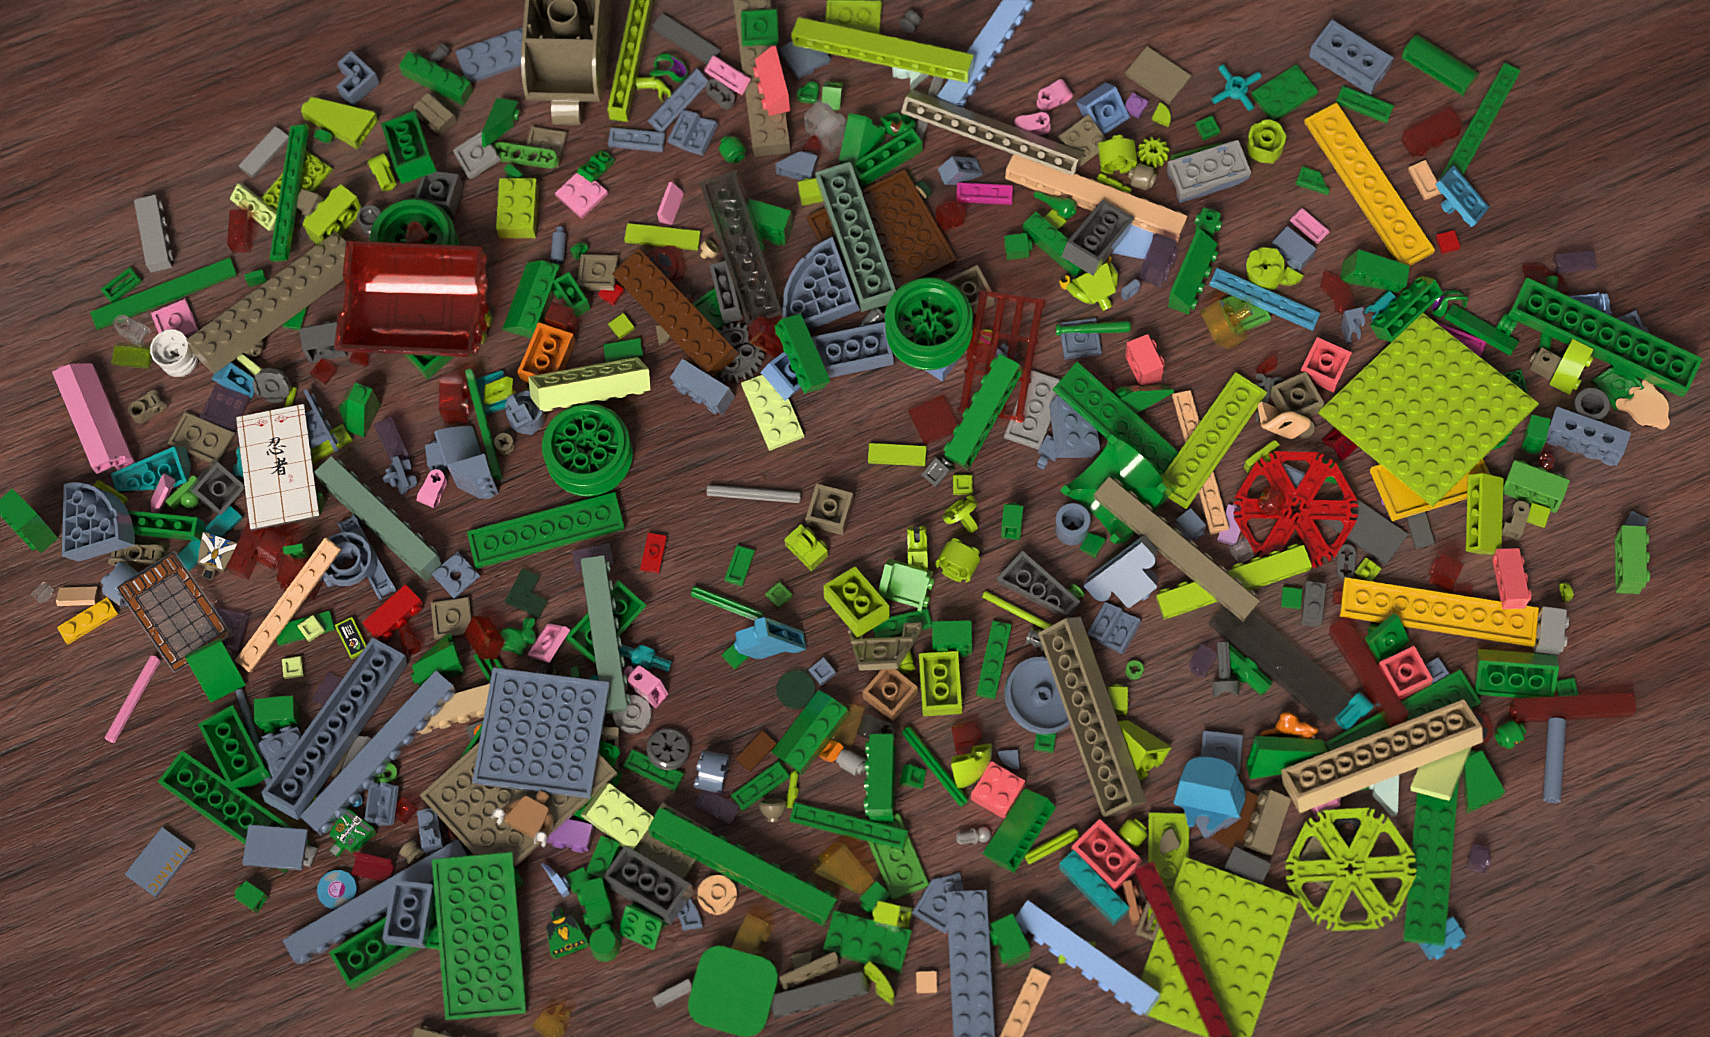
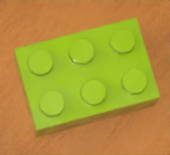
(517, 208)
(332, 215)
(856, 601)
(940, 683)

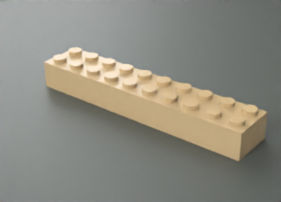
(1382, 756)

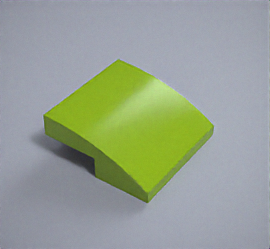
(882, 988)

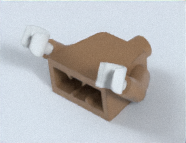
(528, 817)

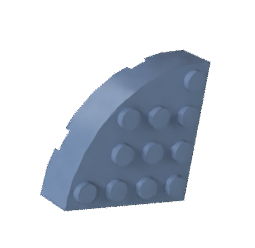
(820, 287)
(93, 522)

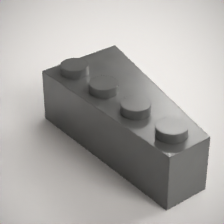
(1037, 585)

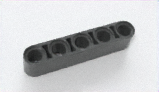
(819, 994)

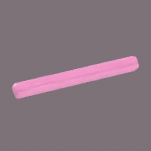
(132, 699)

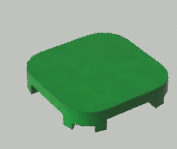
(733, 991)

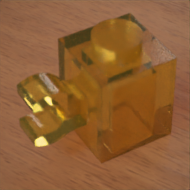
(549, 1025)

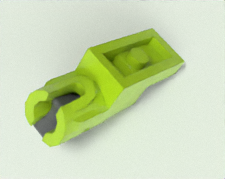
(917, 546)

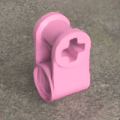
(1053, 95)
(1032, 124)
(430, 491)

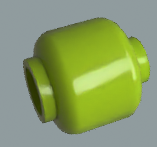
(1132, 833)

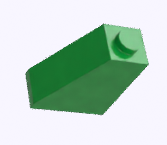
(1479, 782)

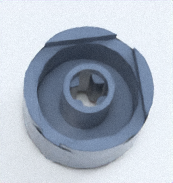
(537, 415)
(119, 575)
(712, 771)

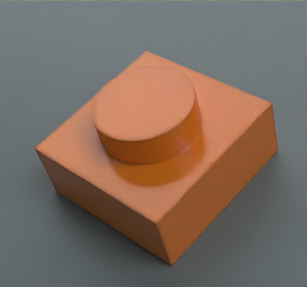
(831, 751)

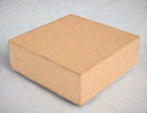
(926, 982)

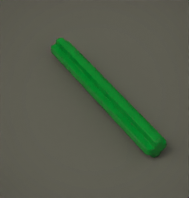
(935, 766)

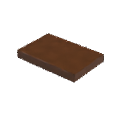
(1234, 834)

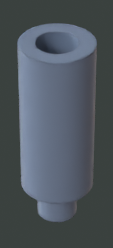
(558, 246)

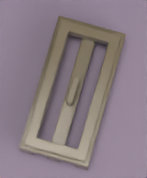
(1146, 935)

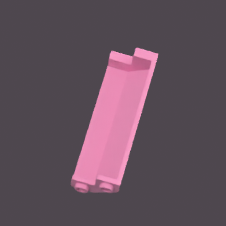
(93, 417)

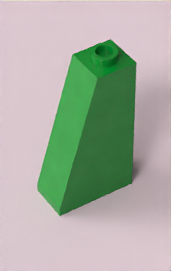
(1274, 754)

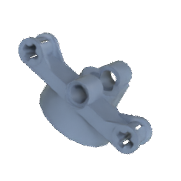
(354, 543)

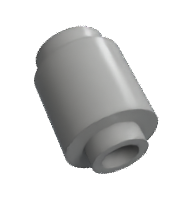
(851, 762)

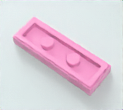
(727, 75)

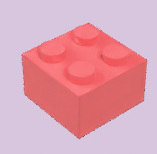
(1144, 360)
(1326, 364)
(1406, 673)
(998, 790)

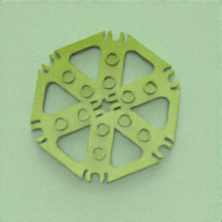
(1358, 852)

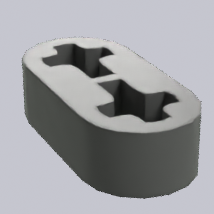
(722, 91)
(1341, 562)

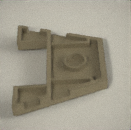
(884, 652)

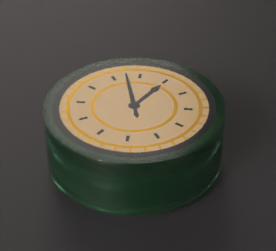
(923, 189)

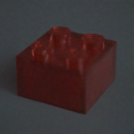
(454, 398)

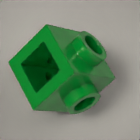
(1208, 221)

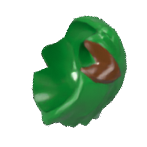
(897, 125)

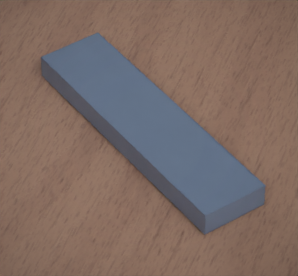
(678, 100)

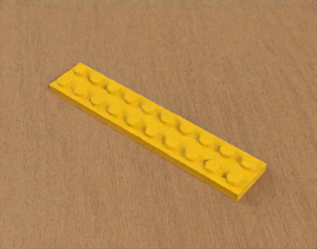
(1369, 185)
(1439, 612)

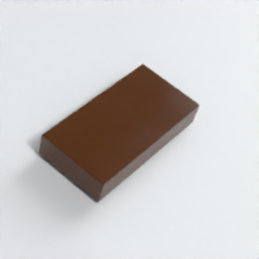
(756, 751)

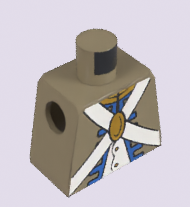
(214, 554)

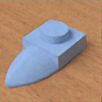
(561, 884)

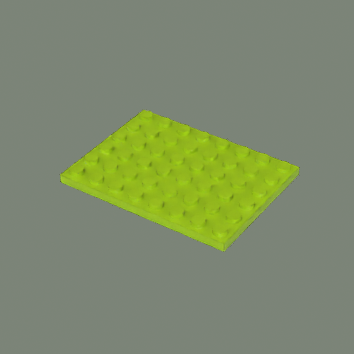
(1236, 938)

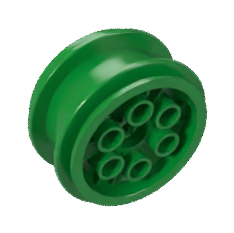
(390, 222)
(940, 297)
(611, 468)

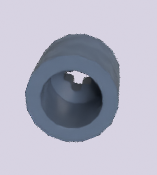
(1072, 515)

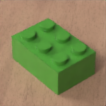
(1535, 485)
(1631, 559)

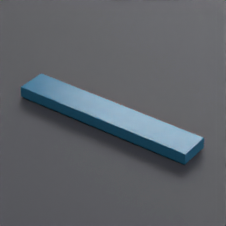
(1264, 299)

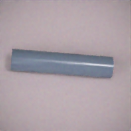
(1554, 760)

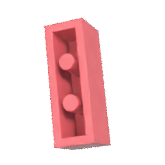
(1511, 578)

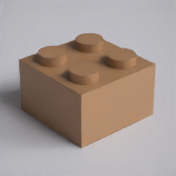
(890, 693)

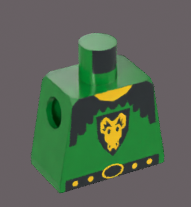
(564, 935)

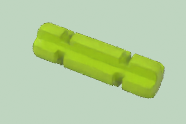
(1102, 179)
(99, 484)

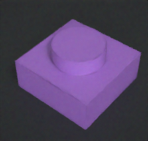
(1136, 105)

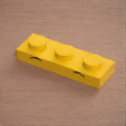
(87, 620)

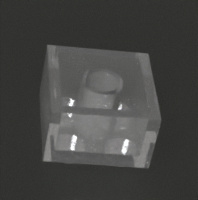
(825, 125)

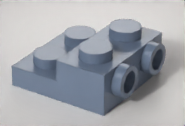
(278, 747)

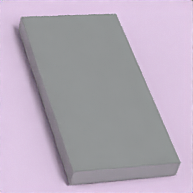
(1036, 412)

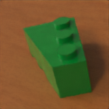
(1374, 271)

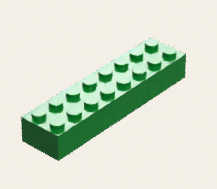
(215, 799)

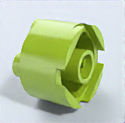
(1266, 141)
(1117, 155)
(1265, 259)
(958, 560)

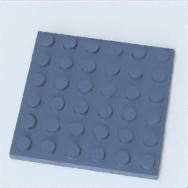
(541, 733)

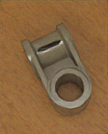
(148, 406)

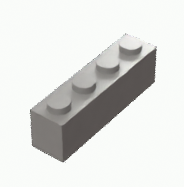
(153, 233)

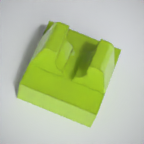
(1367, 570)

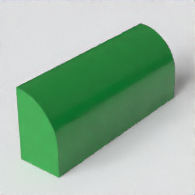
(1440, 65)
(1019, 830)

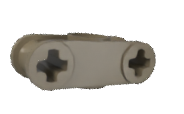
(148, 555)

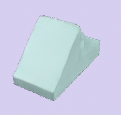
(916, 78)

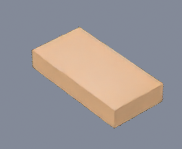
(1424, 179)
(77, 596)

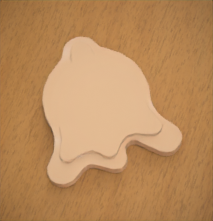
(1646, 406)

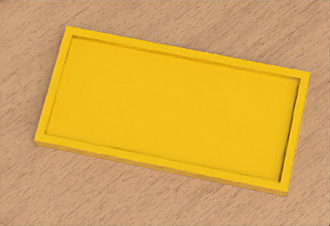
(1404, 502)

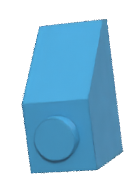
(235, 379)

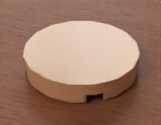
(717, 894)

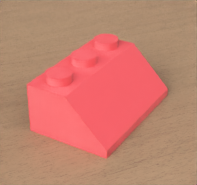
(771, 82)

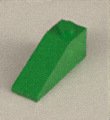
(500, 120)
(1142, 396)

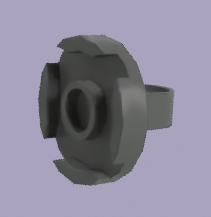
(272, 384)

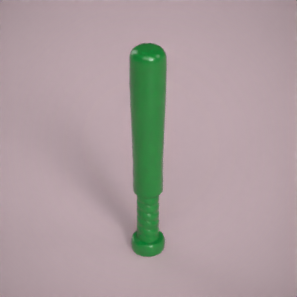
(1107, 327)

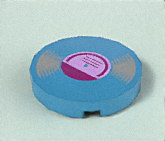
(336, 889)

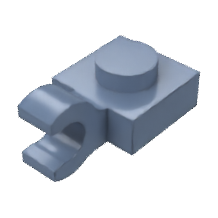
(518, 414)
(1047, 452)

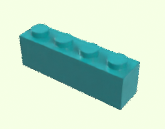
(1093, 888)

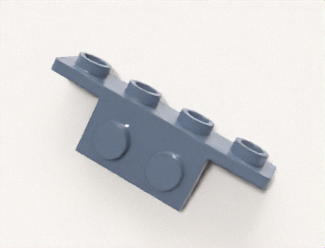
(317, 428)

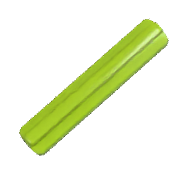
(1051, 846)

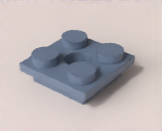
(451, 566)

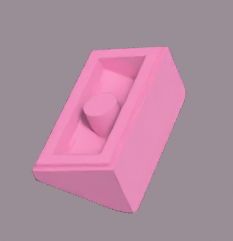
(670, 204)
(161, 493)

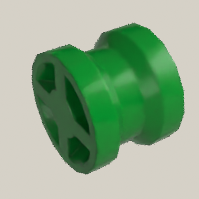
(1507, 324)

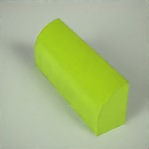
(1484, 514)

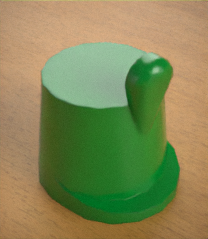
(605, 943)

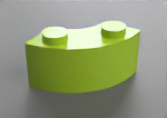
(1571, 366)

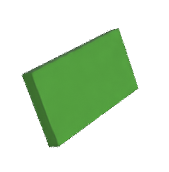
(898, 867)

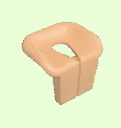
(1274, 421)

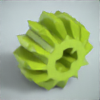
(1153, 146)

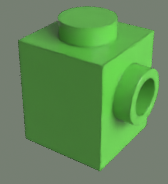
(832, 94)

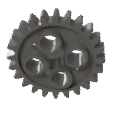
(744, 364)

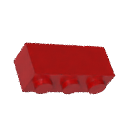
(393, 614)

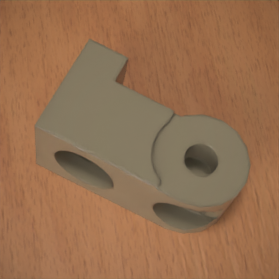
(1519, 518)

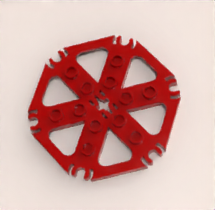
(1314, 509)

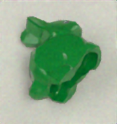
(517, 639)

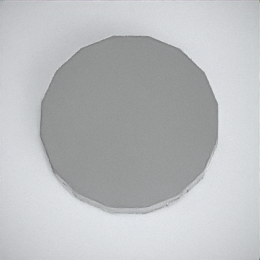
(636, 717)

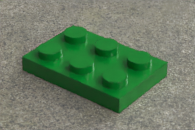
(1284, 93)

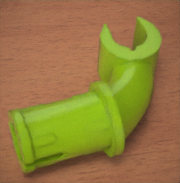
(653, 82)

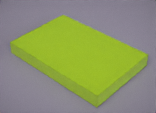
(855, 14)

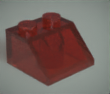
(287, 572)

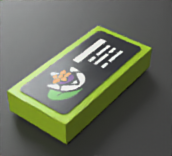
(351, 637)

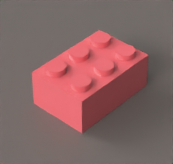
(1107, 855)

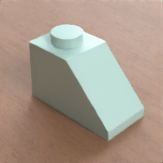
(1387, 794)

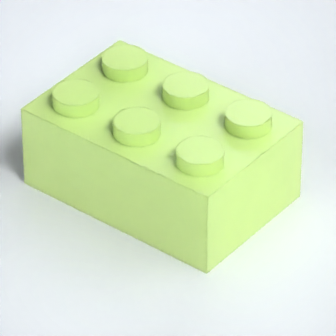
(617, 816)

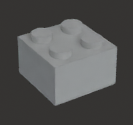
(1551, 631)

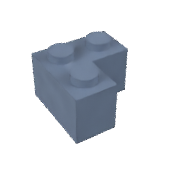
(358, 79)

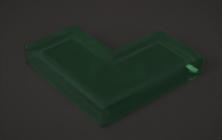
(522, 597)

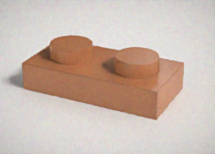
(1130, 894)

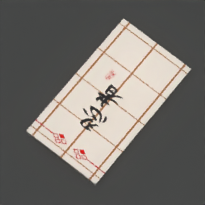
(277, 467)

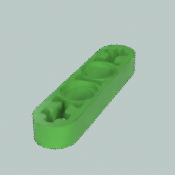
(526, 151)

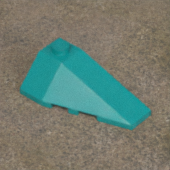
(148, 472)

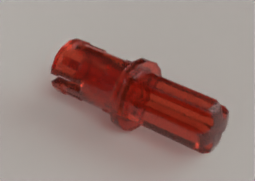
(1546, 460)

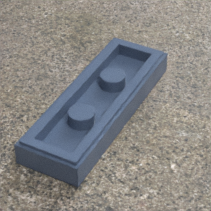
(636, 139)

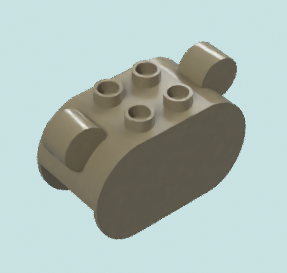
(565, 55)

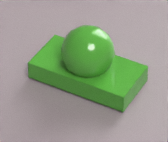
(183, 496)

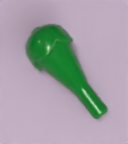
(1064, 207)

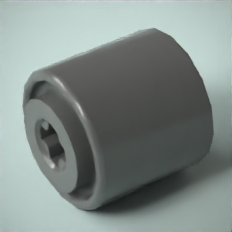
(1591, 401)

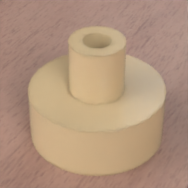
(709, 249)

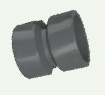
(366, 218)

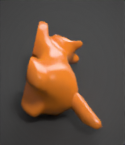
(1290, 725)

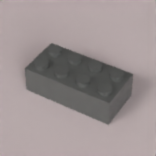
(1097, 237)
(648, 885)

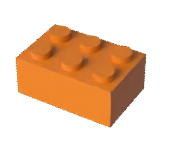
(546, 352)

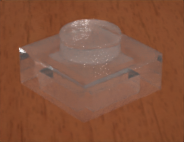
(1241, 551)
(42, 592)

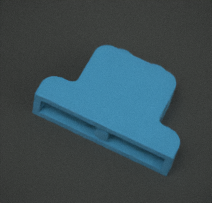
(769, 639)

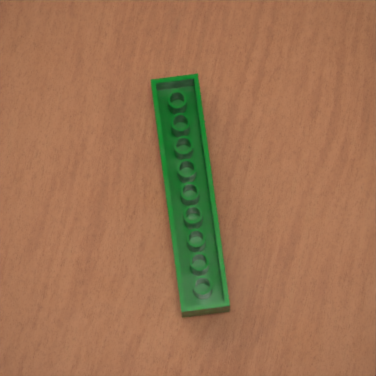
(1607, 336)
(742, 866)
(369, 955)

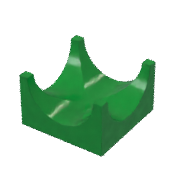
(1134, 470)

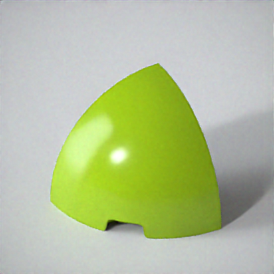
(971, 767)

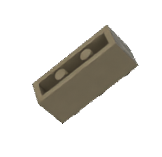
(1266, 822)

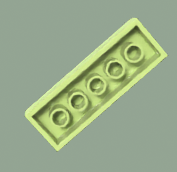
(589, 383)

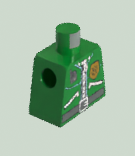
(350, 833)

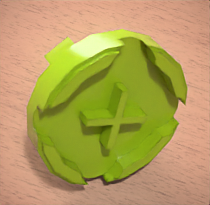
(960, 511)

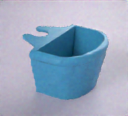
(1210, 790)

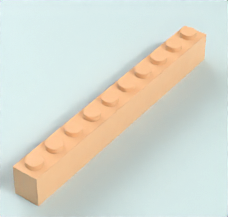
(1089, 193)

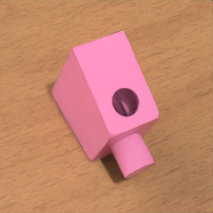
(646, 685)

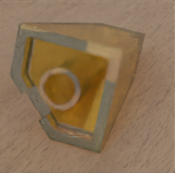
(843, 868)

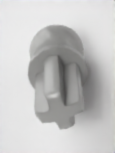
(982, 834)

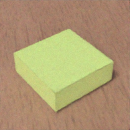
(311, 628)
(292, 667)

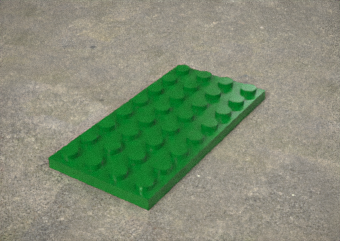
(479, 935)

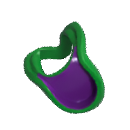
(677, 70)
(1439, 307)

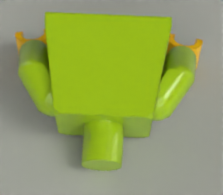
(1094, 288)

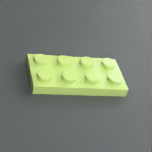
(772, 413)

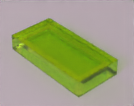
(131, 357)

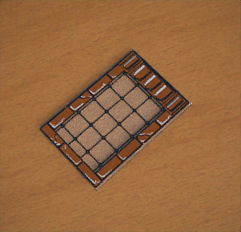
(172, 610)

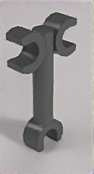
(1267, 384)

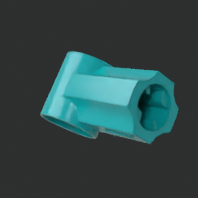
(1356, 708)

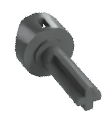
(1225, 682)

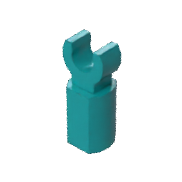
(1381, 304)

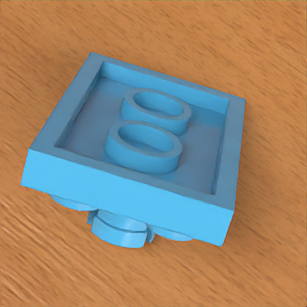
(1461, 197)

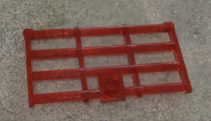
(986, 353)

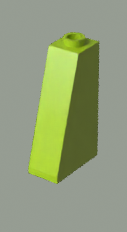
(340, 120)

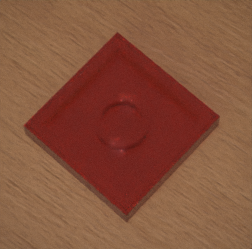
(933, 420)

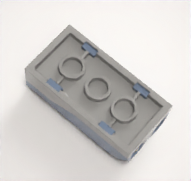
(1208, 171)

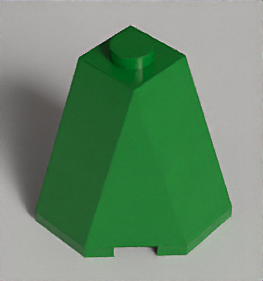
(860, 138)
(359, 409)
(441, 658)

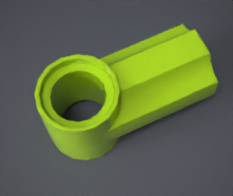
(381, 169)

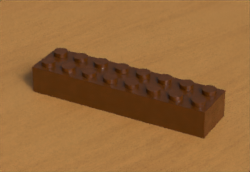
(675, 313)

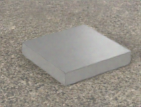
(474, 157)

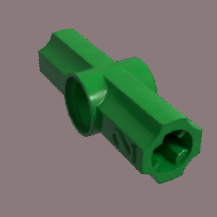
(1247, 671)

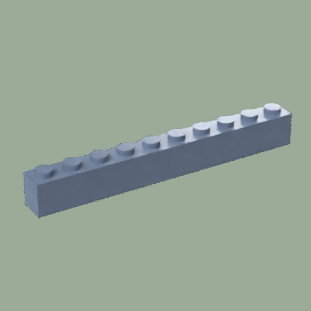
(378, 753)
(361, 910)

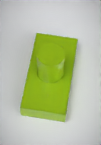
(498, 390)

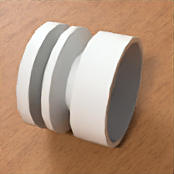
(167, 347)

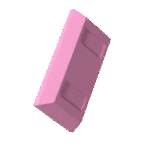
(1309, 226)

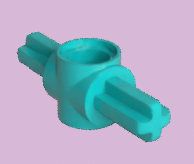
(644, 657)

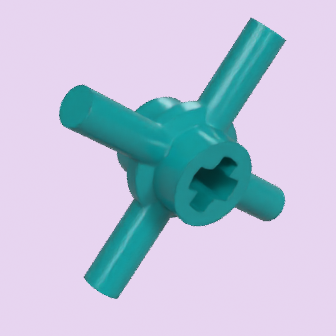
(1236, 87)

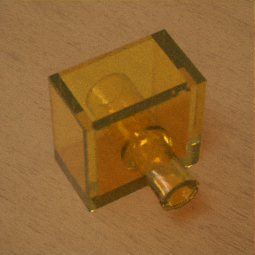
(1225, 323)

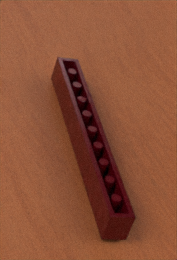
(1182, 951)

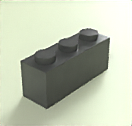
(725, 292)

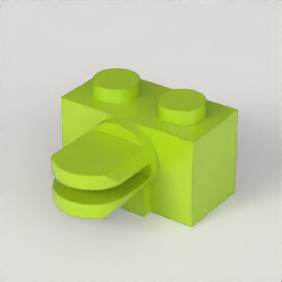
(806, 547)

